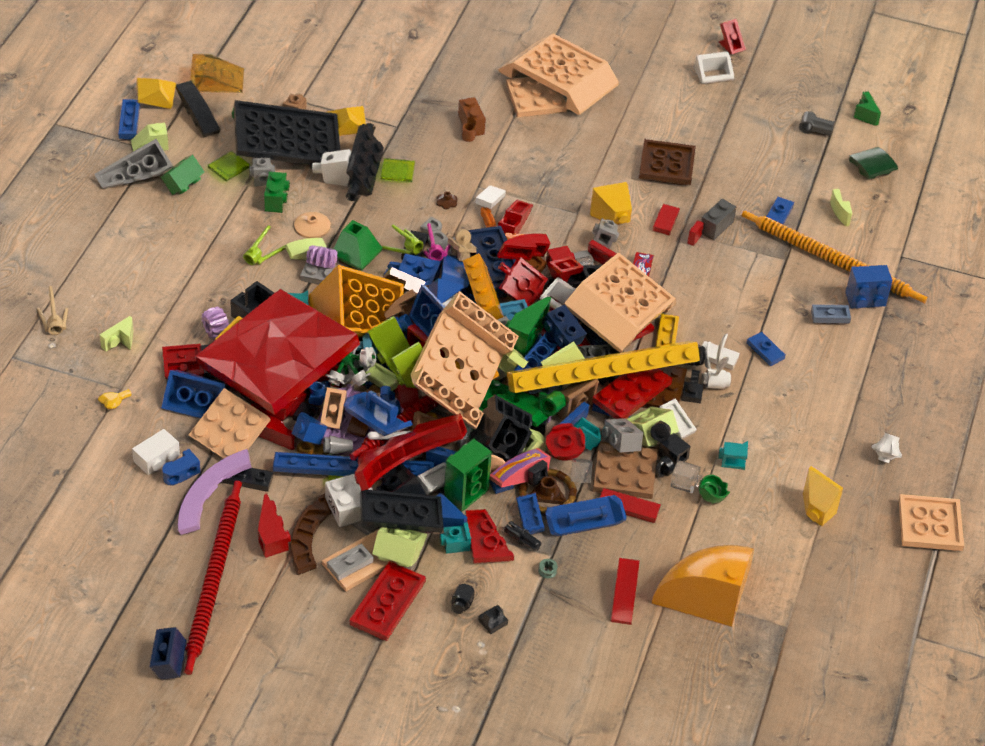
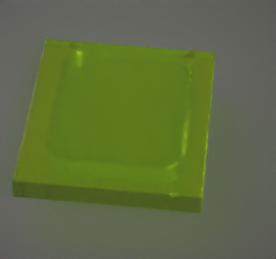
(228, 166)
(397, 170)

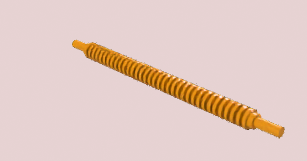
(824, 252)

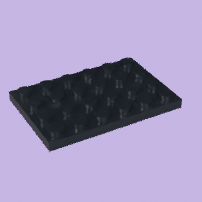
(284, 132)

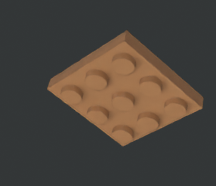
(625, 471)

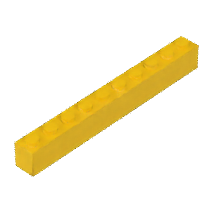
(603, 366)

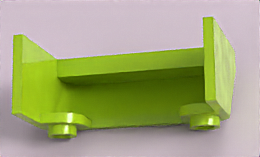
(395, 350)

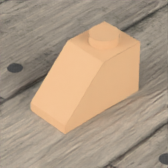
(333, 408)

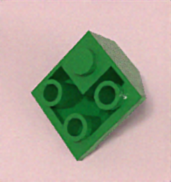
(357, 245)

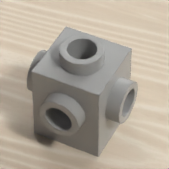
(260, 168)
(605, 232)

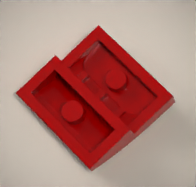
(182, 359)

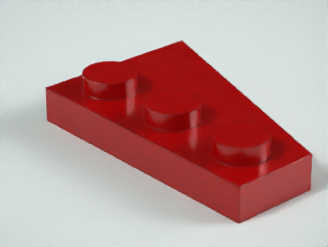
(485, 540)

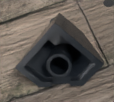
(400, 480)

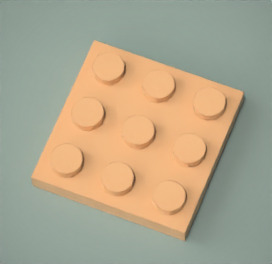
(534, 98)
(229, 425)
(931, 522)

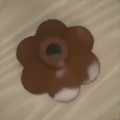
(447, 200)

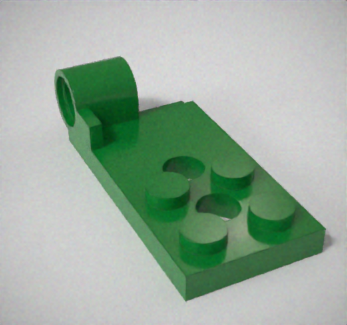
(539, 407)

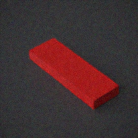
(636, 506)

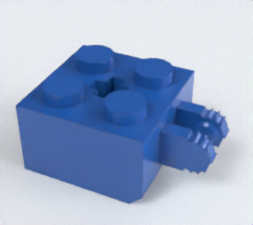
(419, 267)

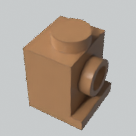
(295, 101)

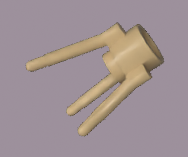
(54, 324)

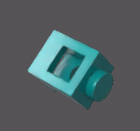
(456, 538)

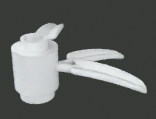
(717, 378)

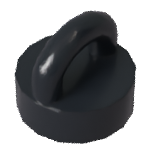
(660, 431)
(664, 466)

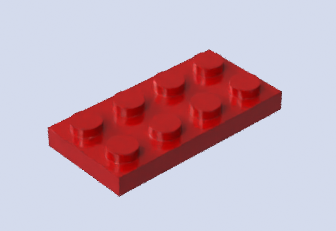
(631, 392)
(387, 601)

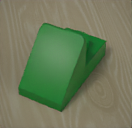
(867, 110)

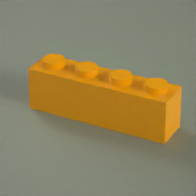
(482, 286)

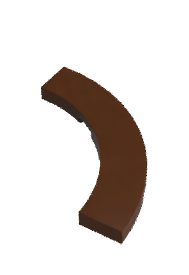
(304, 532)

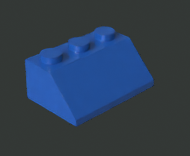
(425, 310)
(191, 393)

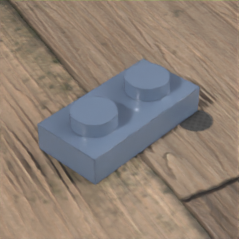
(830, 313)

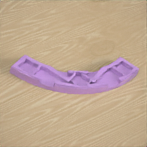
(205, 485)

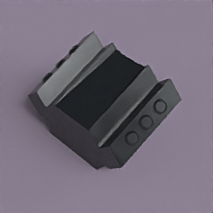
(503, 428)

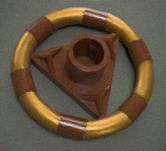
(548, 490)

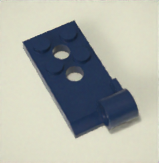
(496, 238)

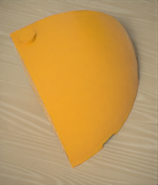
(355, 298)
(707, 583)

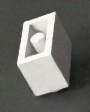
(156, 451)

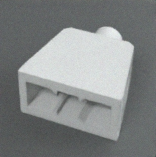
(334, 167)

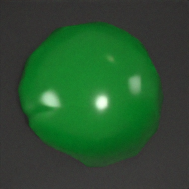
(713, 489)

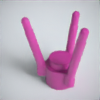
(435, 251)

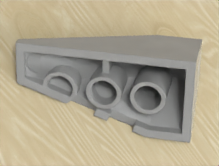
(139, 165)

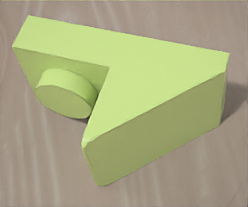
(119, 333)
(511, 360)

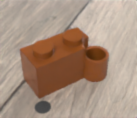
(471, 119)

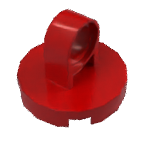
(565, 442)

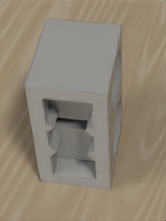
(622, 435)

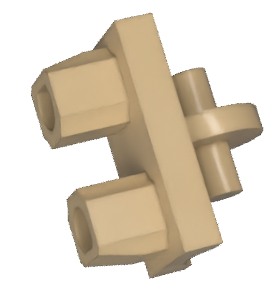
(461, 245)

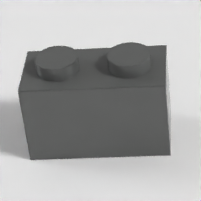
(718, 219)

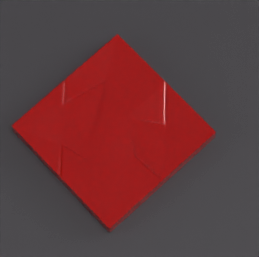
(277, 351)

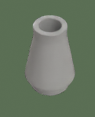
(337, 445)

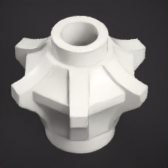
(887, 448)

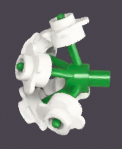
(347, 371)

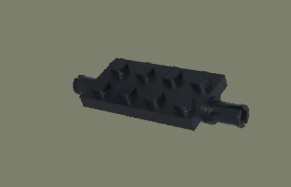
(363, 162)

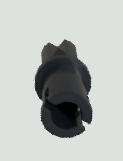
(523, 536)

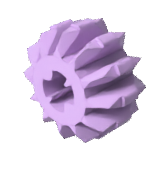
(321, 256)
(214, 321)

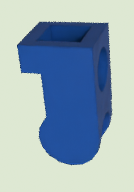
(181, 469)

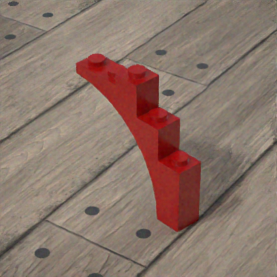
(425, 436)

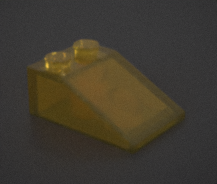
(216, 74)

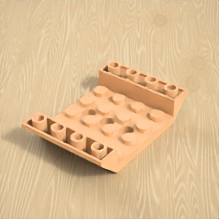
(566, 70)
(612, 311)
(473, 340)

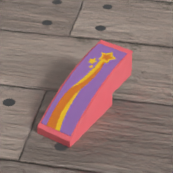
(516, 469)

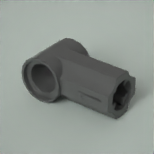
(811, 123)

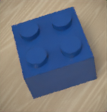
(868, 286)

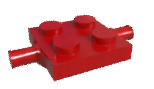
(522, 281)

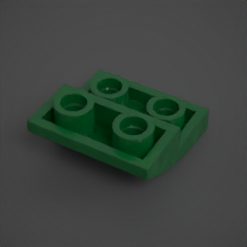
(873, 162)

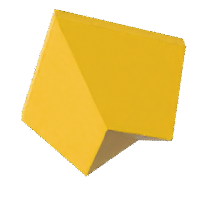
(155, 92)
(349, 119)

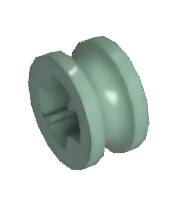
(549, 563)

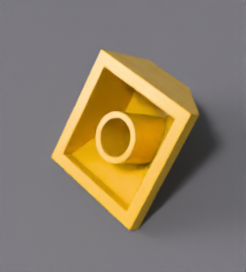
(611, 203)
(820, 496)

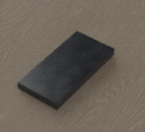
(401, 511)

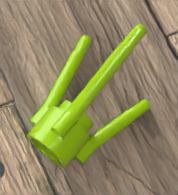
(412, 244)
(253, 254)

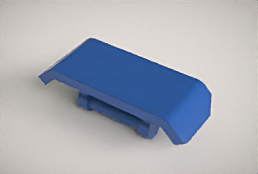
(454, 271)
(375, 413)
(585, 515)

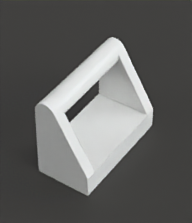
(712, 62)
(558, 290)

